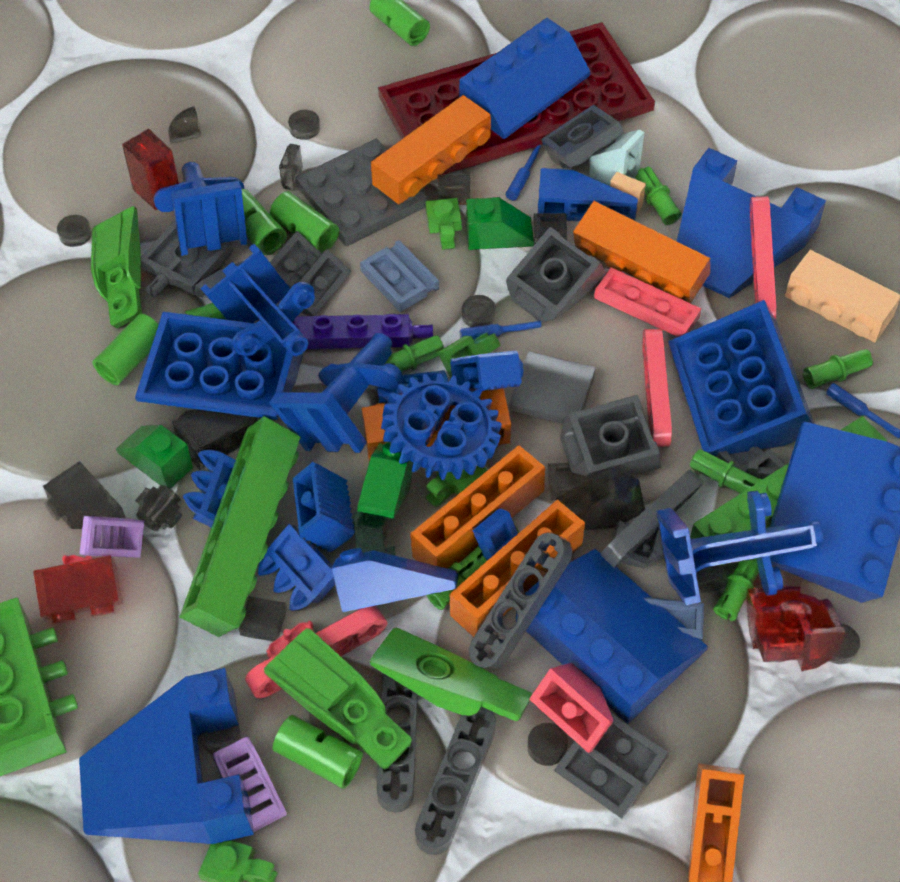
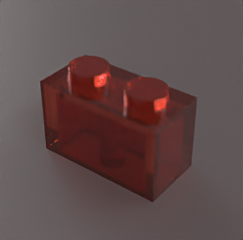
(149, 165)
(77, 589)

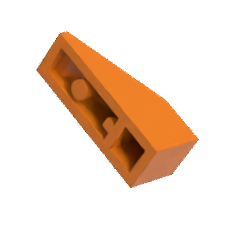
(715, 823)

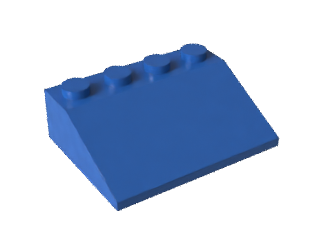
(199, 369)
(740, 381)
(855, 496)
(613, 634)

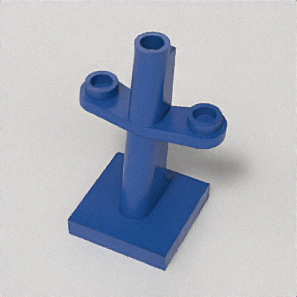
(204, 209)
(252, 294)
(324, 415)
(688, 556)

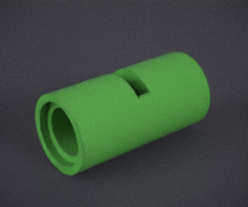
(401, 19)
(299, 216)
(261, 226)
(126, 350)
(317, 751)

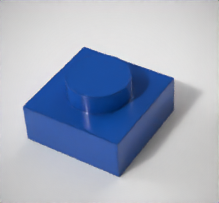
(495, 532)

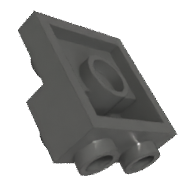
(581, 137)

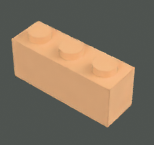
(842, 296)

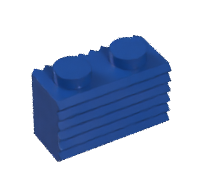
(488, 370)
(323, 507)

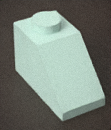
(620, 157)

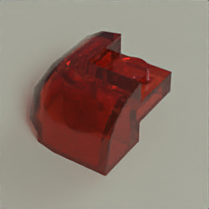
(793, 627)

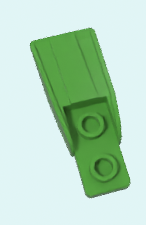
(118, 265)
(446, 677)
(337, 697)

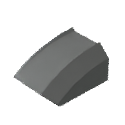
(553, 277)
(610, 436)

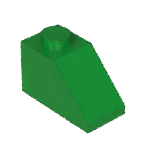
(496, 224)
(157, 454)
(385, 483)

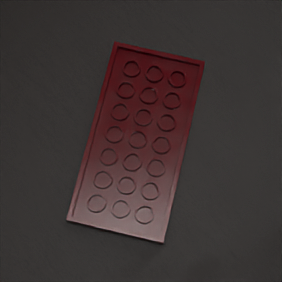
(610, 87)

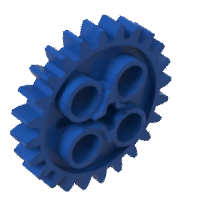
(461, 442)

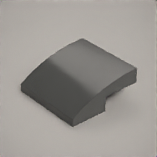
(304, 263)
(551, 387)
(615, 769)

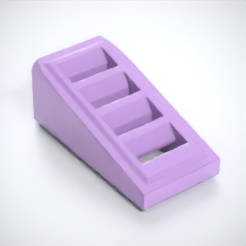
(119, 536)
(229, 763)

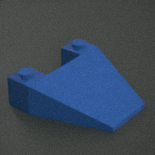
(719, 223)
(149, 772)

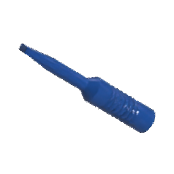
(521, 177)
(475, 332)
(859, 407)

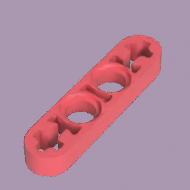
(762, 252)
(656, 387)
(340, 636)

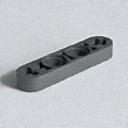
(647, 523)
(525, 605)
(460, 779)
(384, 780)

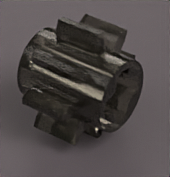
(159, 508)

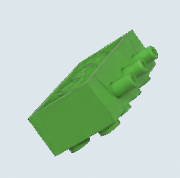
(26, 709)

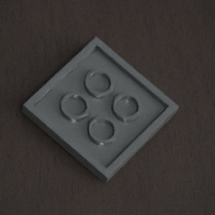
(346, 195)

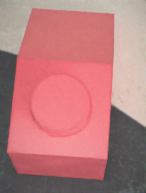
(574, 704)

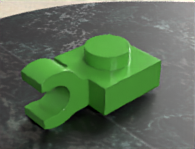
(445, 219)
(466, 347)
(442, 489)
(235, 863)

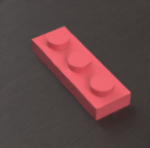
(647, 303)

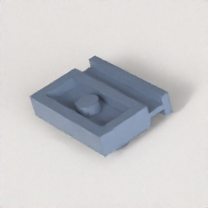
(399, 276)

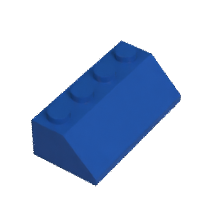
(526, 76)

